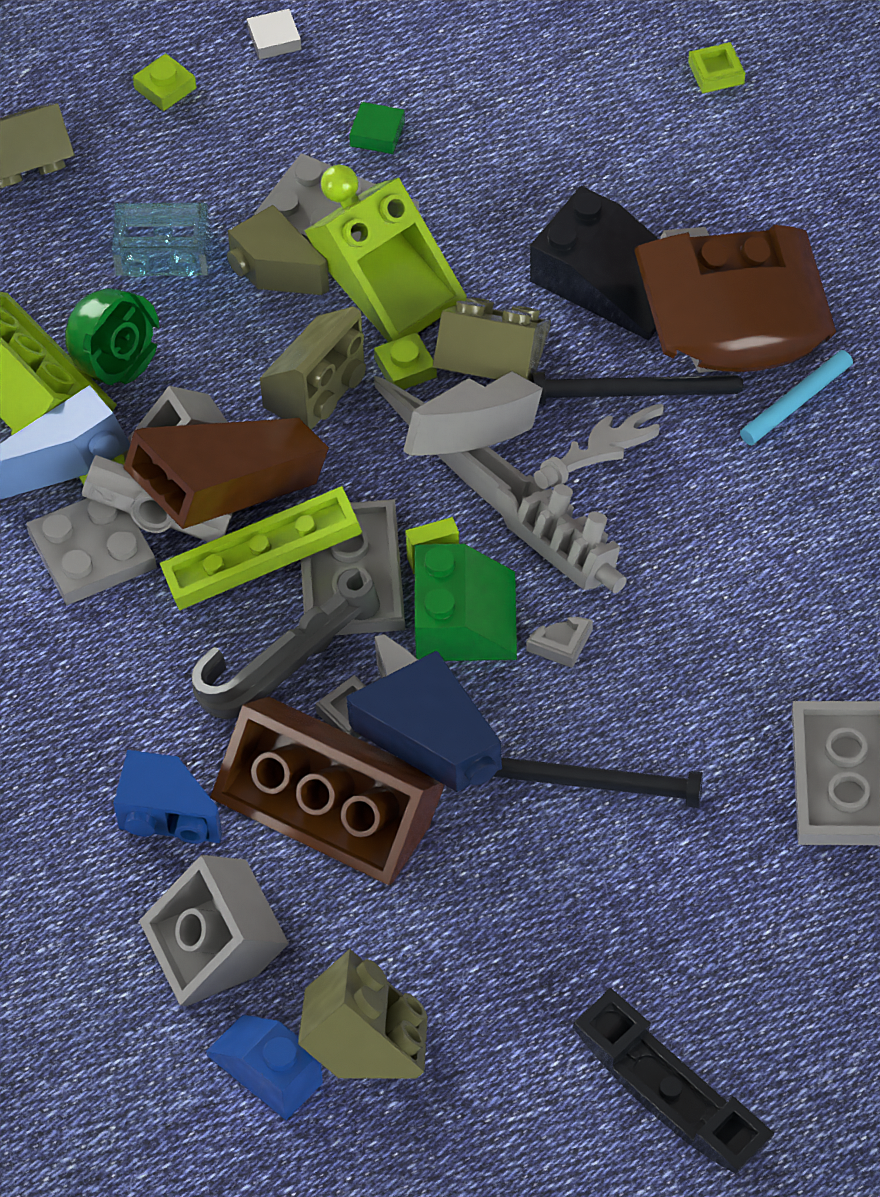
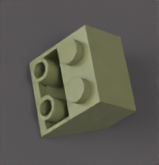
(490, 341)
(316, 368)
(363, 1023)

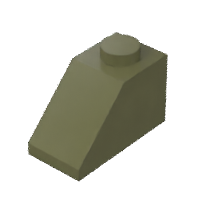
(276, 255)

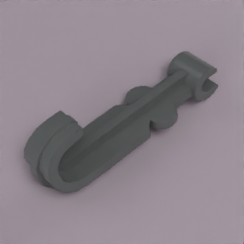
(287, 653)

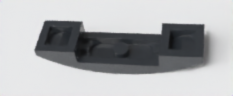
(668, 1087)

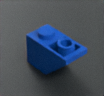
(164, 799)

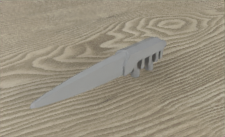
(532, 513)

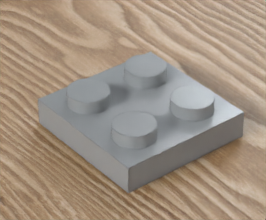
(90, 548)

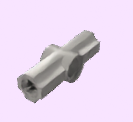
(115, 487)

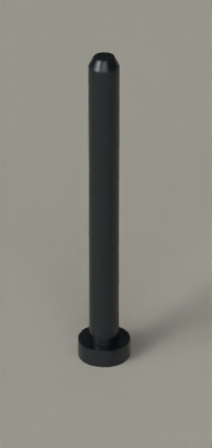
(636, 386)
(605, 779)

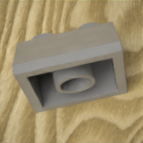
(212, 929)

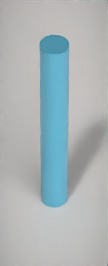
(796, 397)

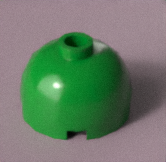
(112, 335)

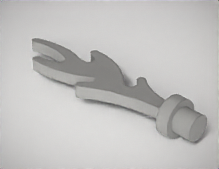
(603, 445)

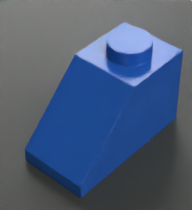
(268, 1063)

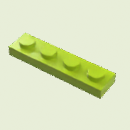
(260, 548)

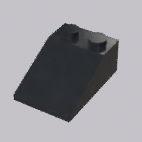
(592, 260)

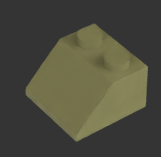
(33, 141)

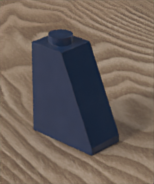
(428, 723)

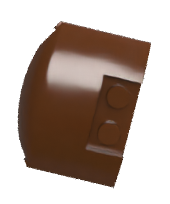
(736, 297)

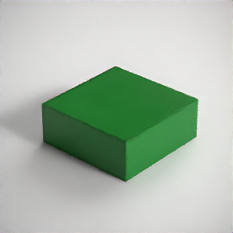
(377, 128)

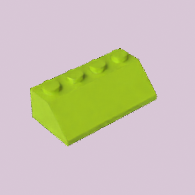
(34, 369)

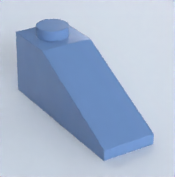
(60, 445)

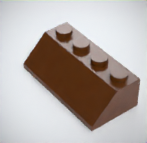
(326, 788)

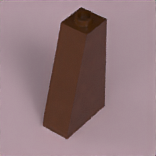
(223, 466)

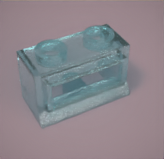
(163, 253)

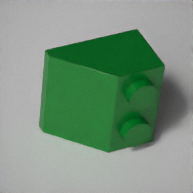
(463, 604)

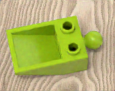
(395, 266)

